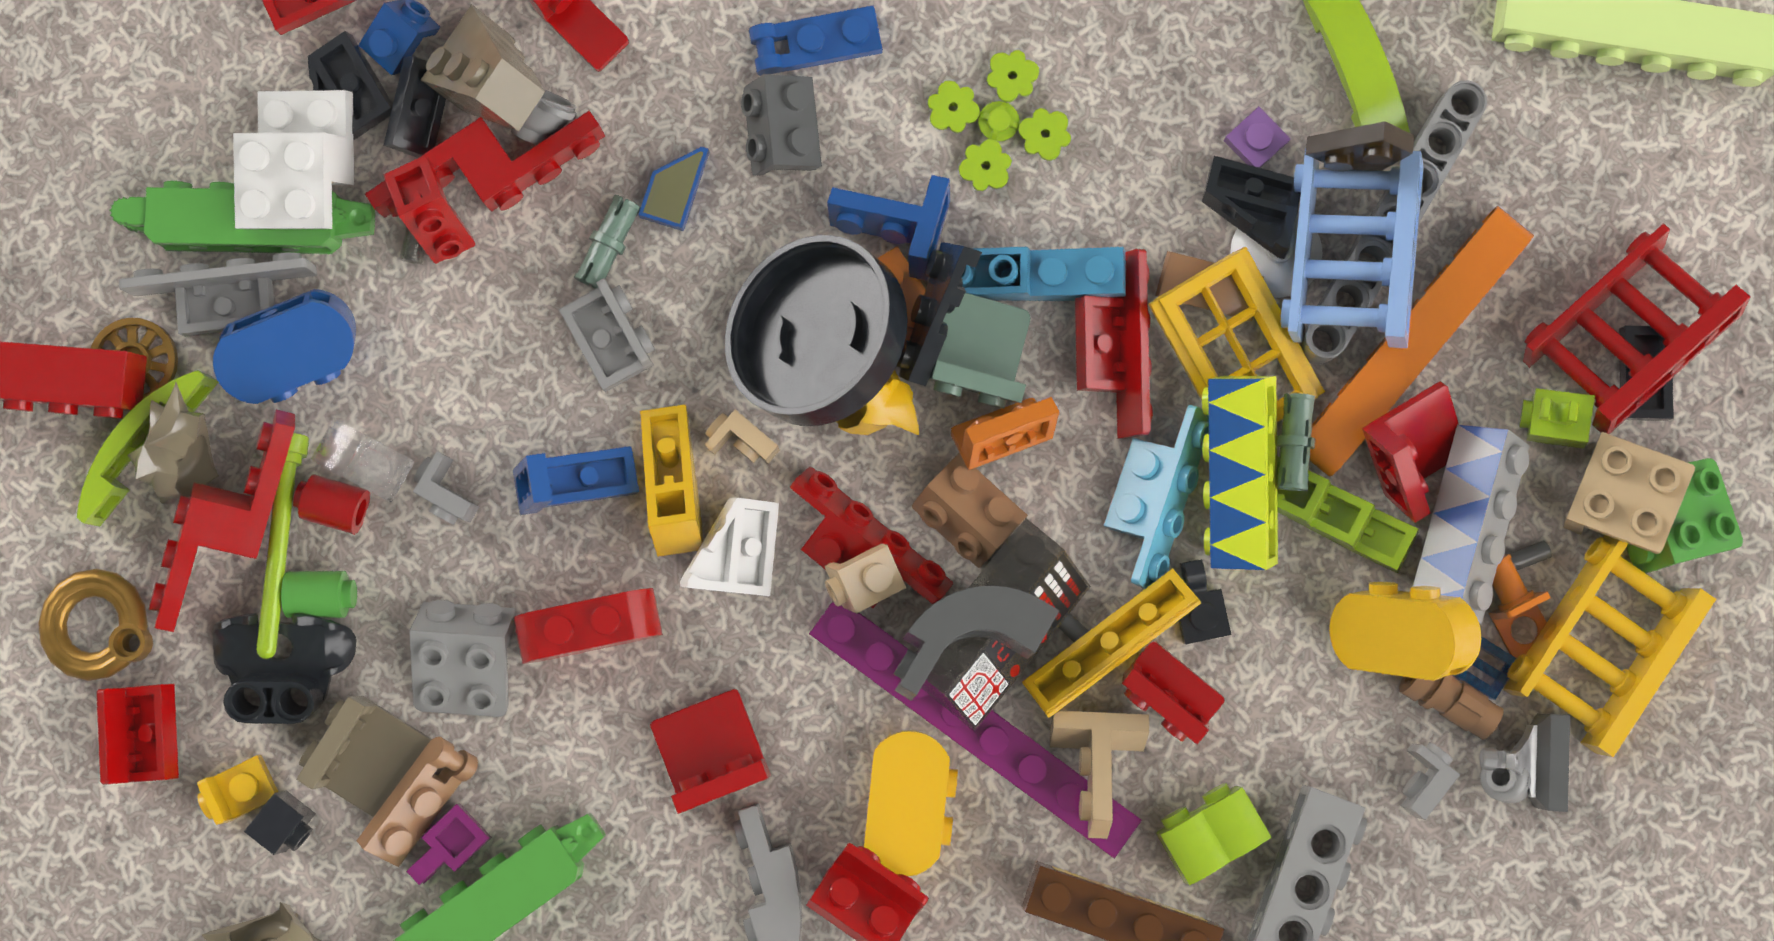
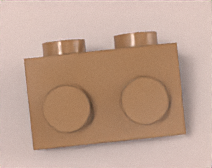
(968, 511)

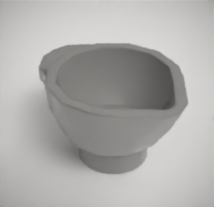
(546, 118)

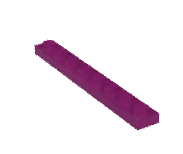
(993, 742)

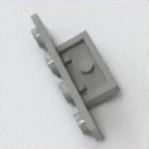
(220, 295)

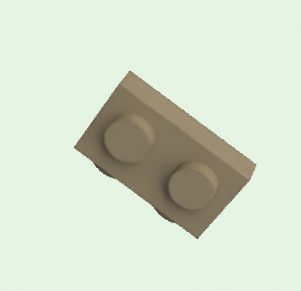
(361, 753)

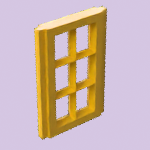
(1260, 305)

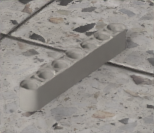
(1454, 132)

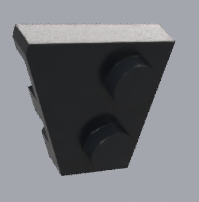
(344, 67)
(1254, 202)

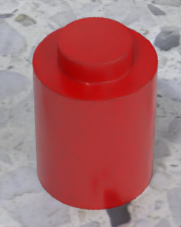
(331, 503)

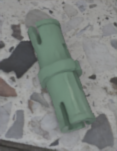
(607, 241)
(1295, 442)

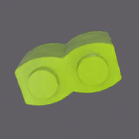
(1212, 833)

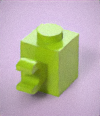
(1558, 418)

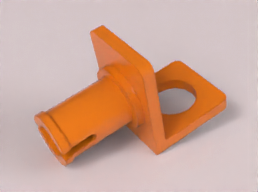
(1515, 603)

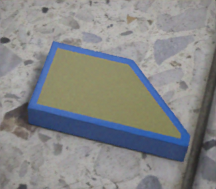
(674, 190)

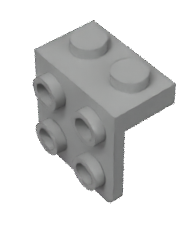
(461, 658)

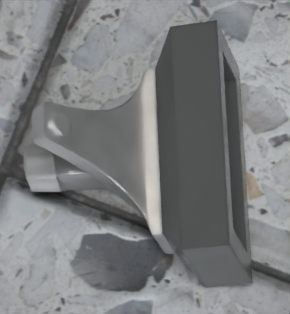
(1545, 756)

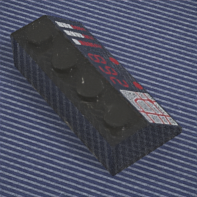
(979, 670)

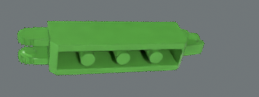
(205, 222)
(509, 886)

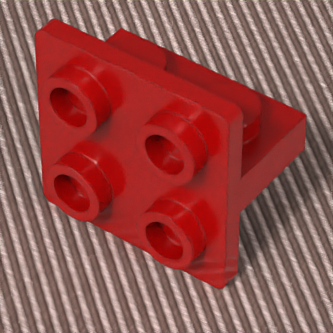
(867, 897)

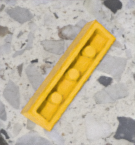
(1111, 642)

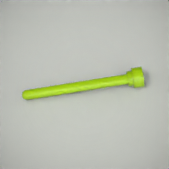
(278, 548)

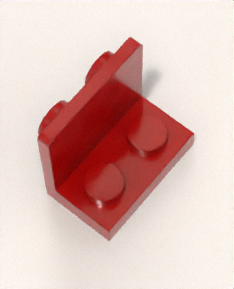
(1411, 446)
(709, 750)

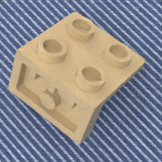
(1630, 493)

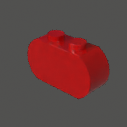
(587, 625)

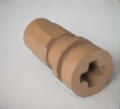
(1456, 703)

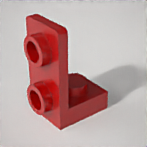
(584, 29)
(426, 210)

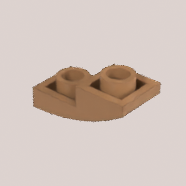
(1180, 267)

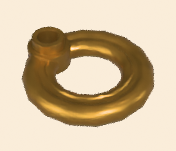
(131, 619)

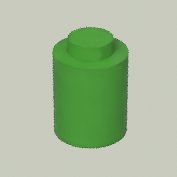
(318, 593)

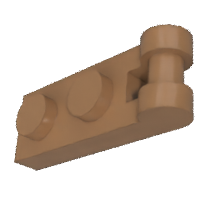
(417, 801)

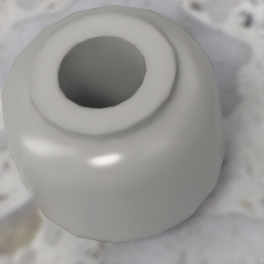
(1506, 784)

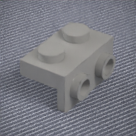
(606, 335)

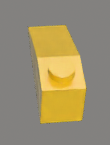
(670, 481)

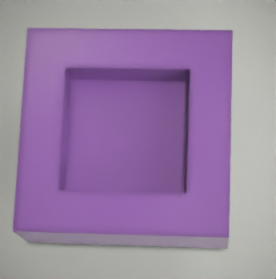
(1256, 138)

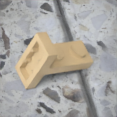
(1095, 737)

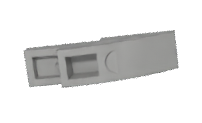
(774, 876)

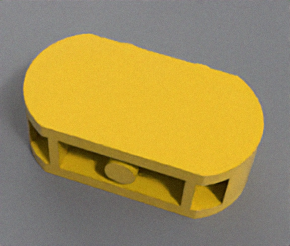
(1405, 632)
(909, 802)

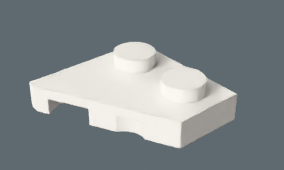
(737, 550)

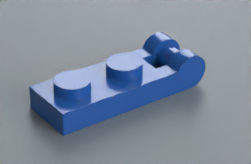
(817, 40)

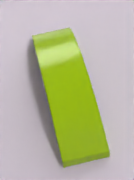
(1359, 61)
(101, 489)

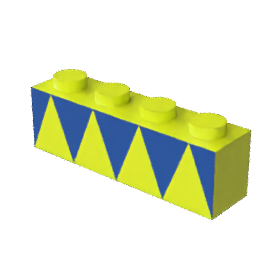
(1241, 472)

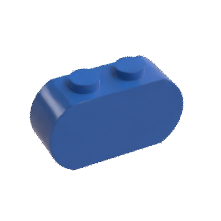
(285, 347)

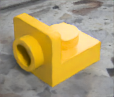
(236, 791)

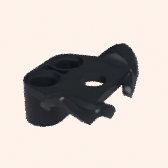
(318, 653)

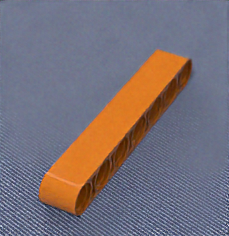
(1432, 322)

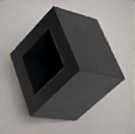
(281, 823)

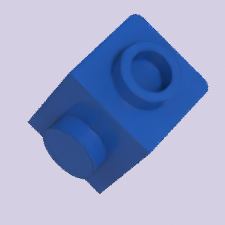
(397, 33)

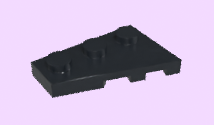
(929, 310)

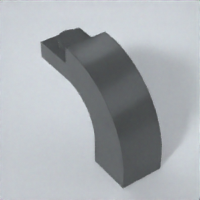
(980, 611)

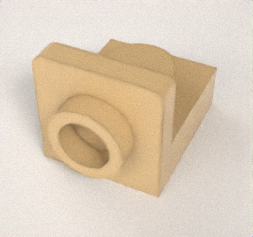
(750, 440)

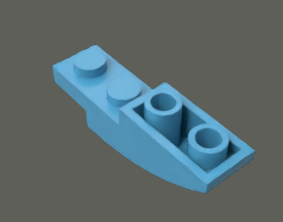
(1046, 274)

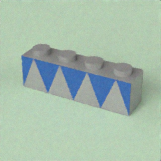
(1473, 514)

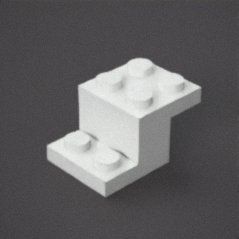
(293, 160)

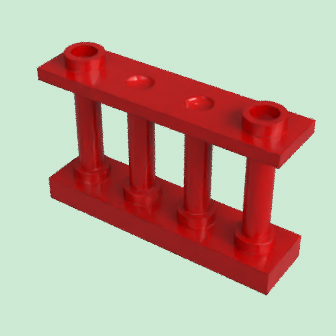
(1647, 372)

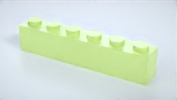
(1647, 32)

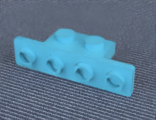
(1155, 492)

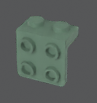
(982, 351)

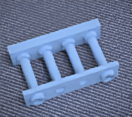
(1393, 272)

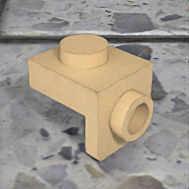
(864, 579)

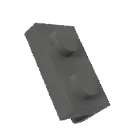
(781, 124)

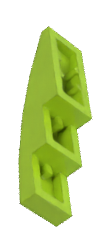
(1348, 521)

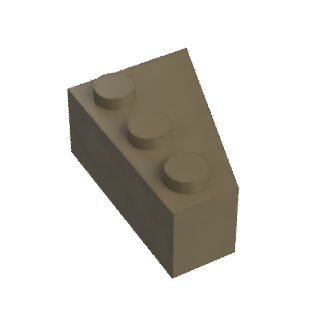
(484, 72)

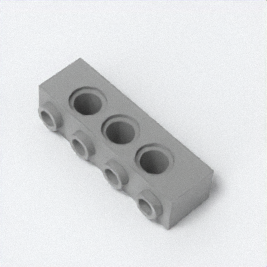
(1295, 859)

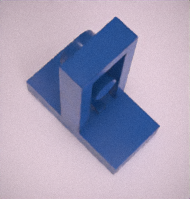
(895, 220)
(574, 478)

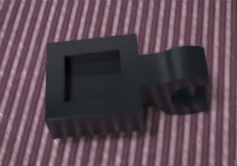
(1210, 617)

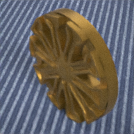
(132, 325)

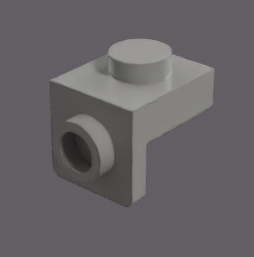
(445, 502)

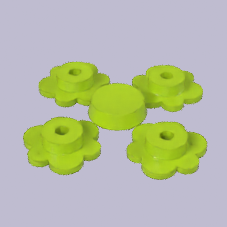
(999, 120)

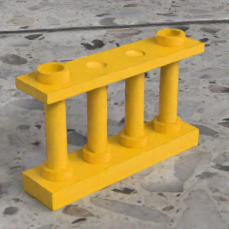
(1655, 648)

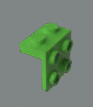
(1701, 527)

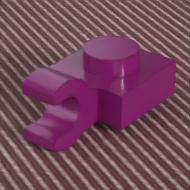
(451, 841)

